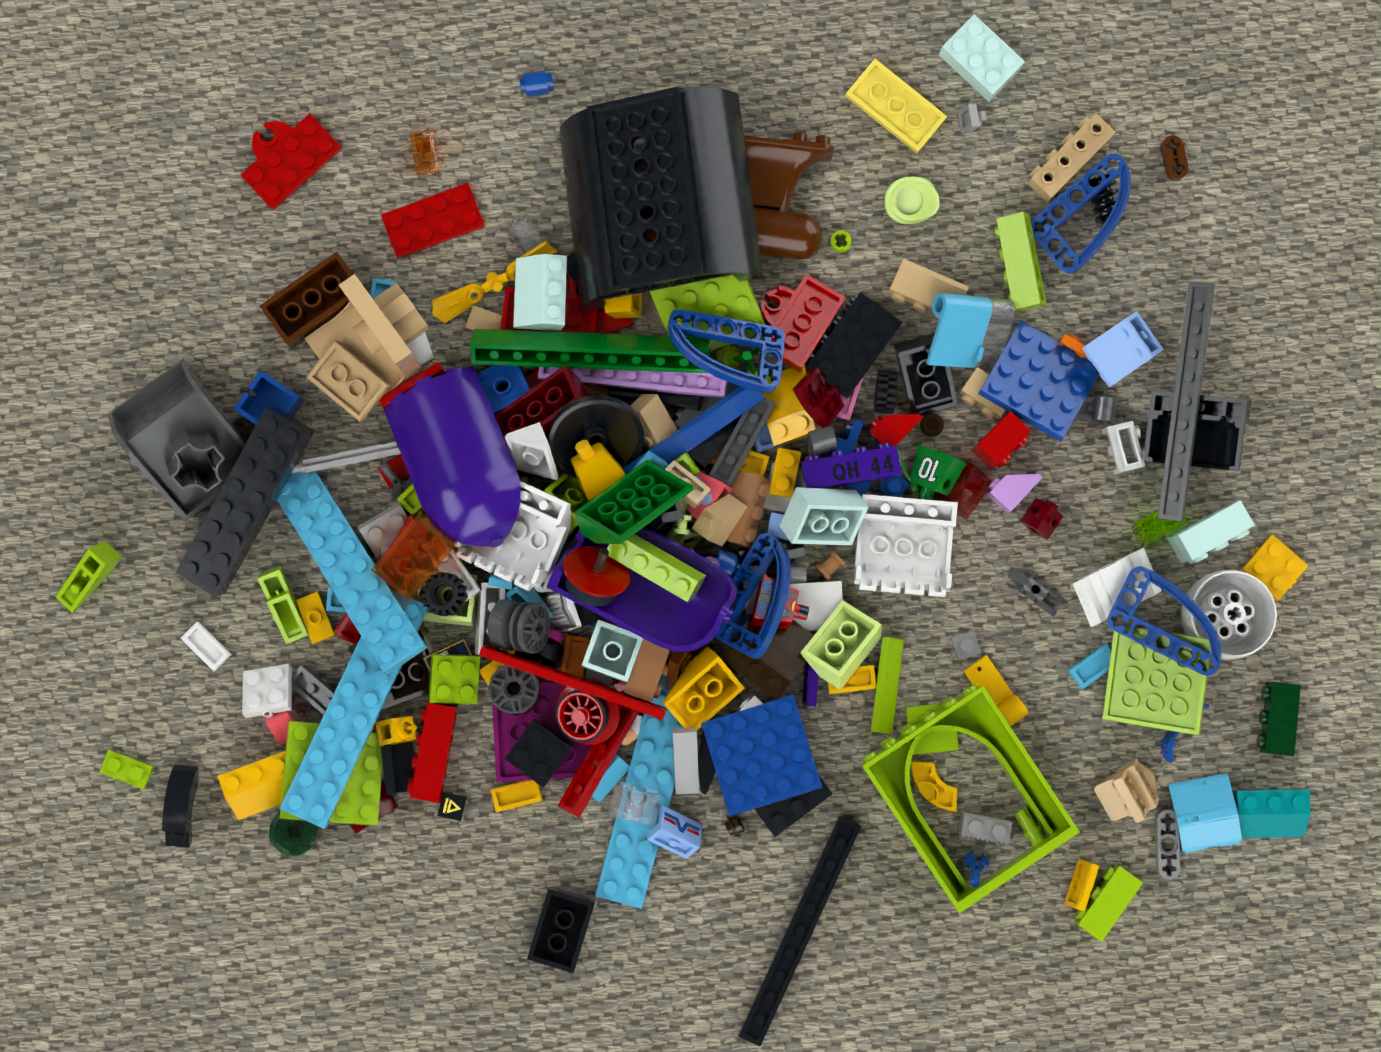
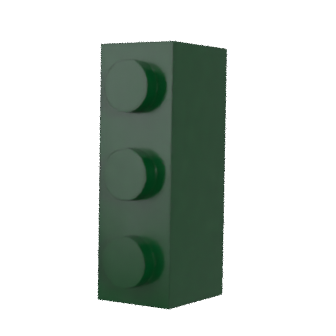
(1279, 718)

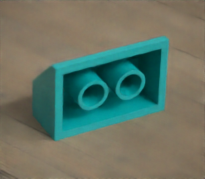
(1273, 812)

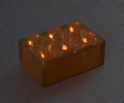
(413, 556)

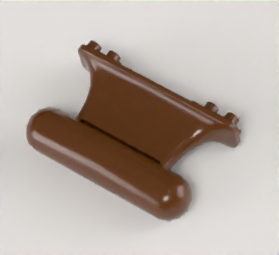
(773, 176)

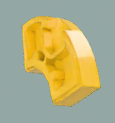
(933, 787)

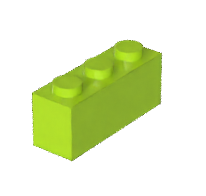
(1108, 902)

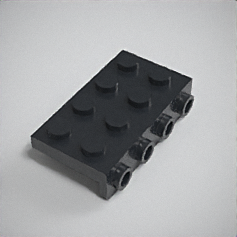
(853, 343)

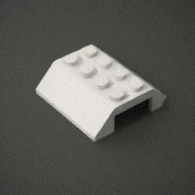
(532, 544)
(905, 545)

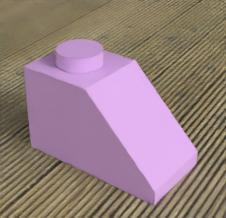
(1012, 489)

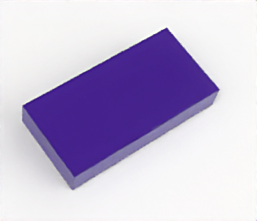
(810, 686)

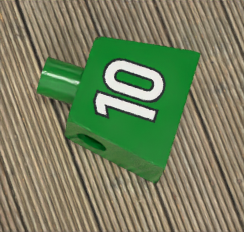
(935, 472)

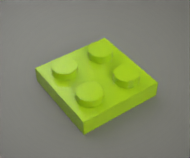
(454, 679)

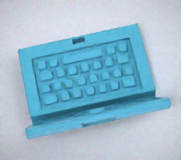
(1205, 813)

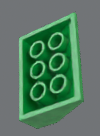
(630, 504)

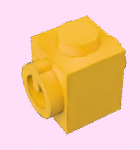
(400, 729)

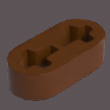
(1168, 158)

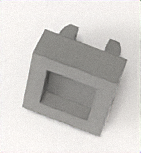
(970, 118)

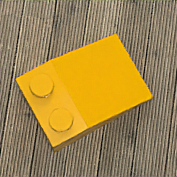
(788, 419)
(702, 690)

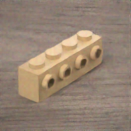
(1071, 158)

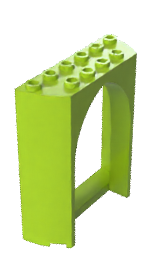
(980, 718)

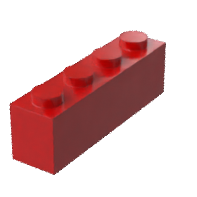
(433, 752)

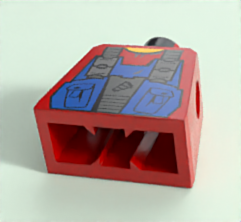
(763, 601)

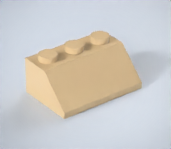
(921, 285)

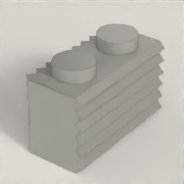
(984, 828)

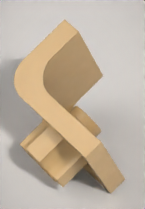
(375, 331)

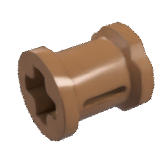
(830, 565)

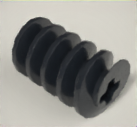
(1104, 200)

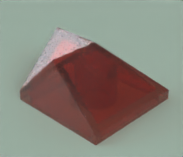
(967, 490)

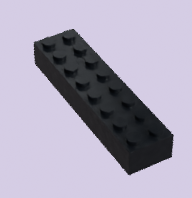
(245, 501)

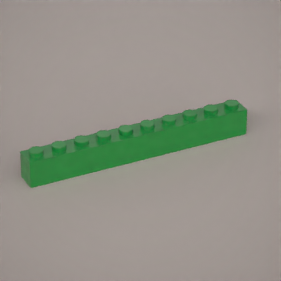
(582, 350)

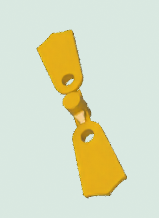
(457, 301)

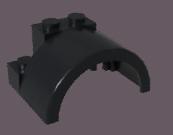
(1216, 440)

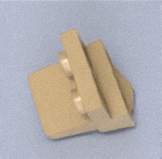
(1128, 792)

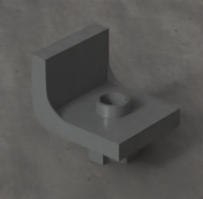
(178, 439)

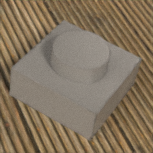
(965, 645)

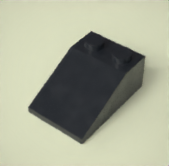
(926, 386)

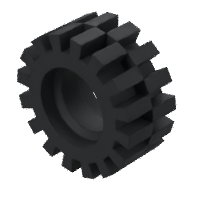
(886, 391)
(456, 601)

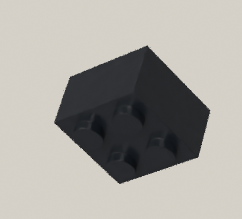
(538, 753)

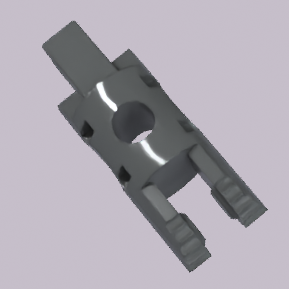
(1026, 581)

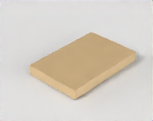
(348, 381)

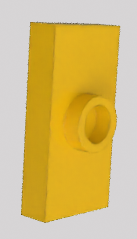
(315, 617)
(1081, 884)

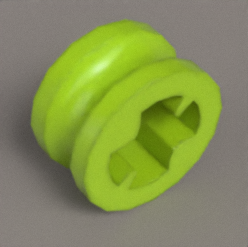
(833, 241)

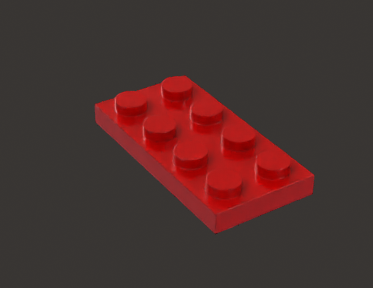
(432, 220)

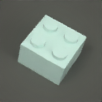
(612, 651)

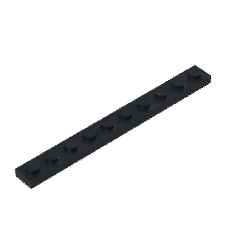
(799, 931)

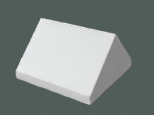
(532, 451)

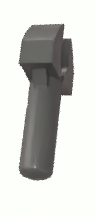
(395, 480)

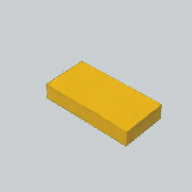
(516, 795)

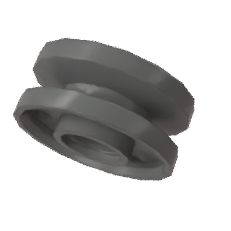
(518, 703)

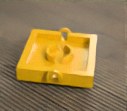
(1275, 566)

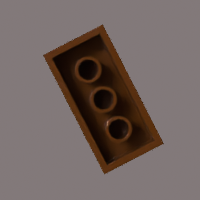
(309, 301)

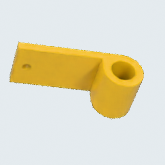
(985, 674)

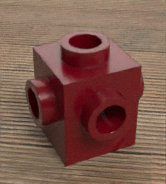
(1042, 518)

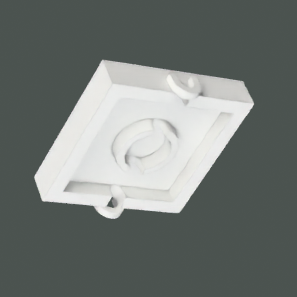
(267, 691)

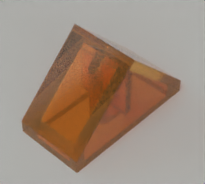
(425, 152)

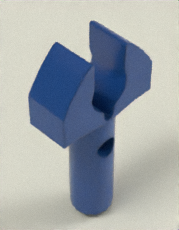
(976, 867)

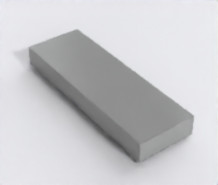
(685, 760)

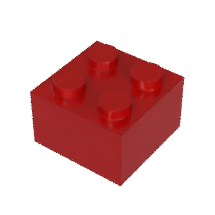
(1003, 438)

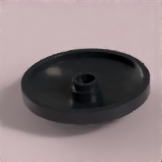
(599, 421)

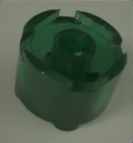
(285, 842)

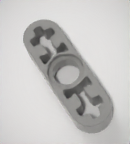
(1162, 862)

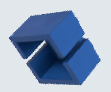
(268, 394)

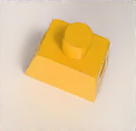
(595, 468)

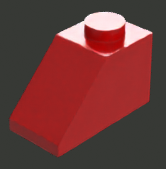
(893, 427)

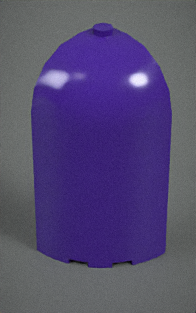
(457, 457)
(654, 611)

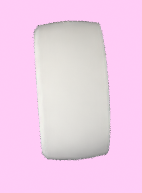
(1251, 594)

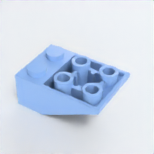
(1122, 349)

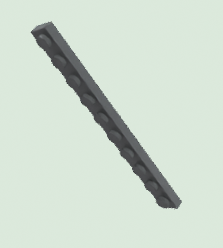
(1186, 401)

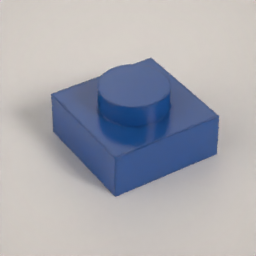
(893, 486)

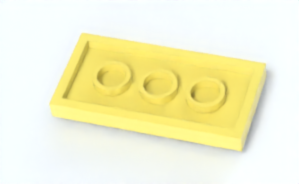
(896, 106)

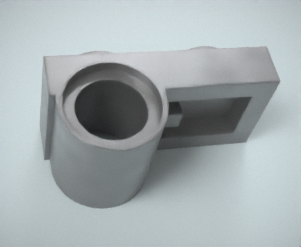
(1098, 410)

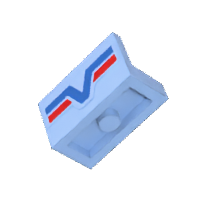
(676, 833)

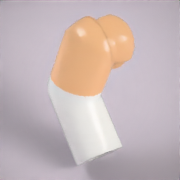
(633, 731)

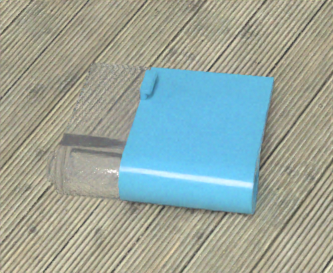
(970, 330)

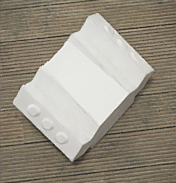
(1101, 587)

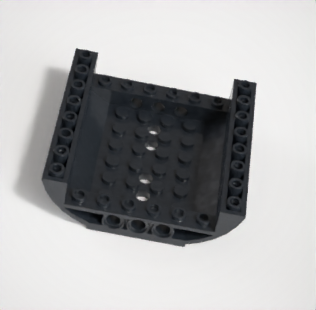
(692, 182)

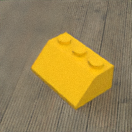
(254, 786)

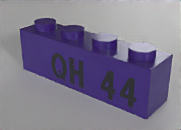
(851, 468)

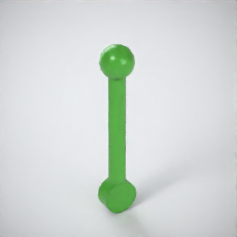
(914, 488)

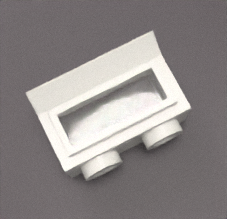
(1125, 446)

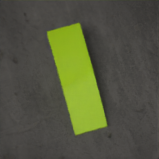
(282, 604)

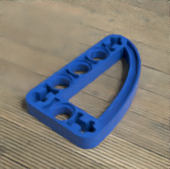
(1071, 208)
(714, 333)
(753, 578)
(1153, 631)

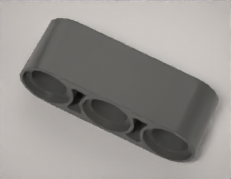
(821, 441)

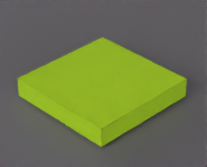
(934, 740)

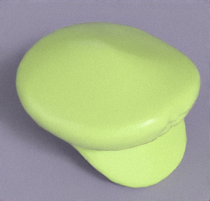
(911, 200)

